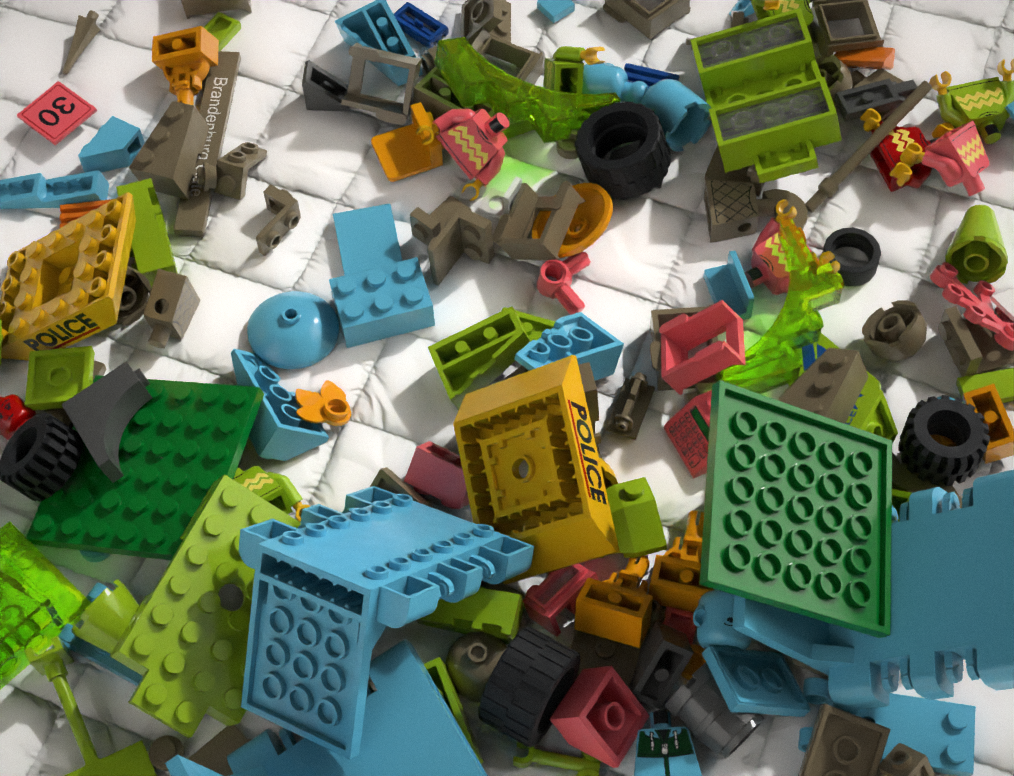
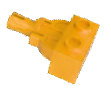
(185, 60)
(1000, 427)
(677, 572)
(617, 608)

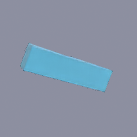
(38, 192)

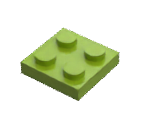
(57, 376)

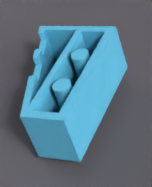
(378, 29)

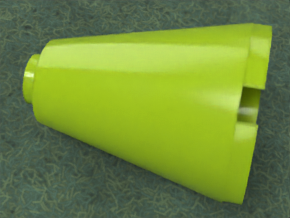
(978, 247)
(107, 617)

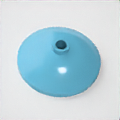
(293, 341)

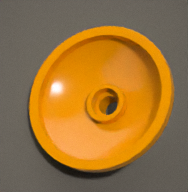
(587, 223)

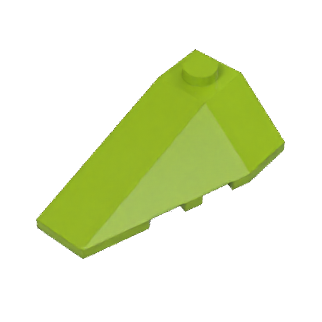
(636, 518)

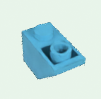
(112, 146)

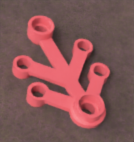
(979, 309)

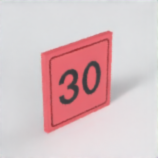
(56, 113)

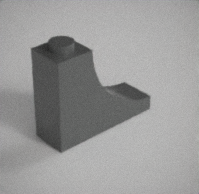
(105, 410)

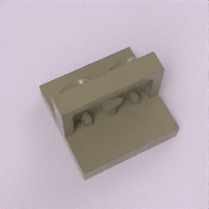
(490, 14)

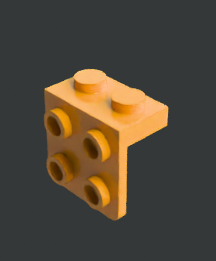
(402, 149)

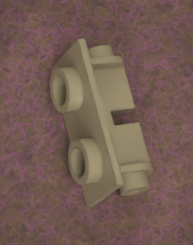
(631, 406)

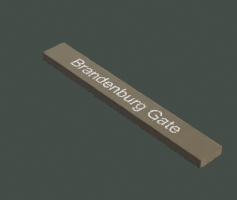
(215, 109)

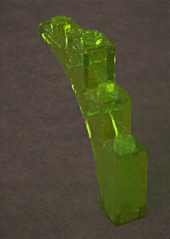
(479, 82)
(811, 288)

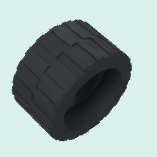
(619, 125)
(528, 686)

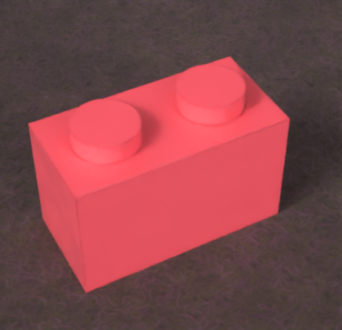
(438, 474)

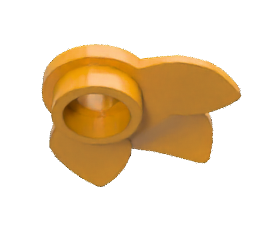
(322, 407)

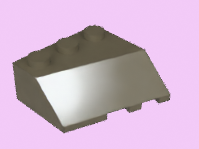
(829, 385)

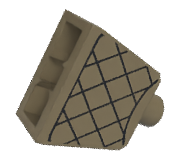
(733, 209)
(170, 307)

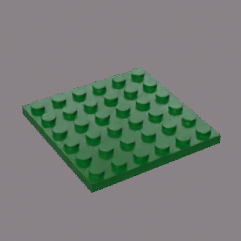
(168, 464)
(797, 511)

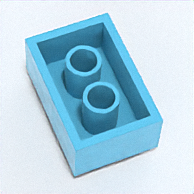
(382, 302)

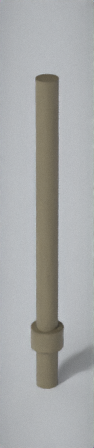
(829, 186)

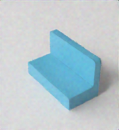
(731, 286)

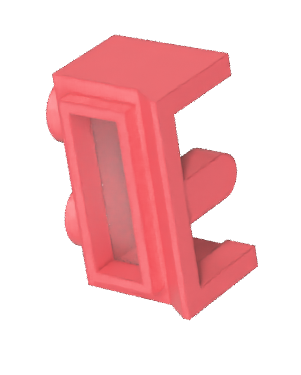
(555, 594)

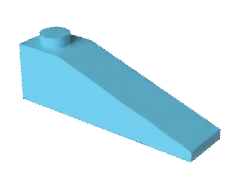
(574, 336)
(277, 428)

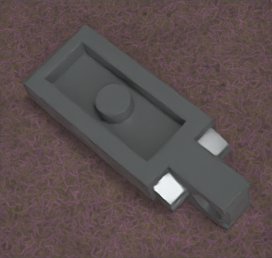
(878, 95)

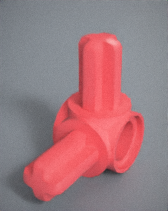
(563, 273)

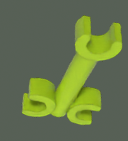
(585, 766)

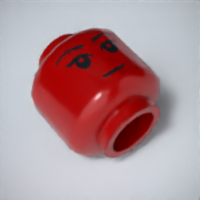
(13, 414)

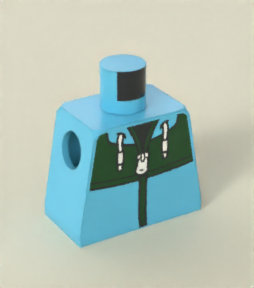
(665, 749)

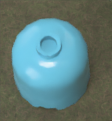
(679, 111)

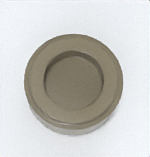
(566, 147)

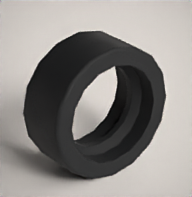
(860, 240)

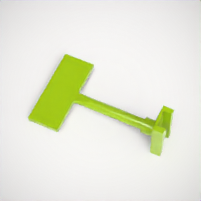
(126, 762)

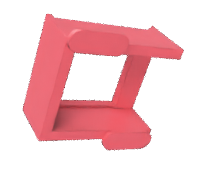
(687, 332)

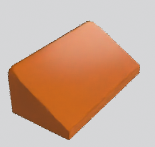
(868, 58)

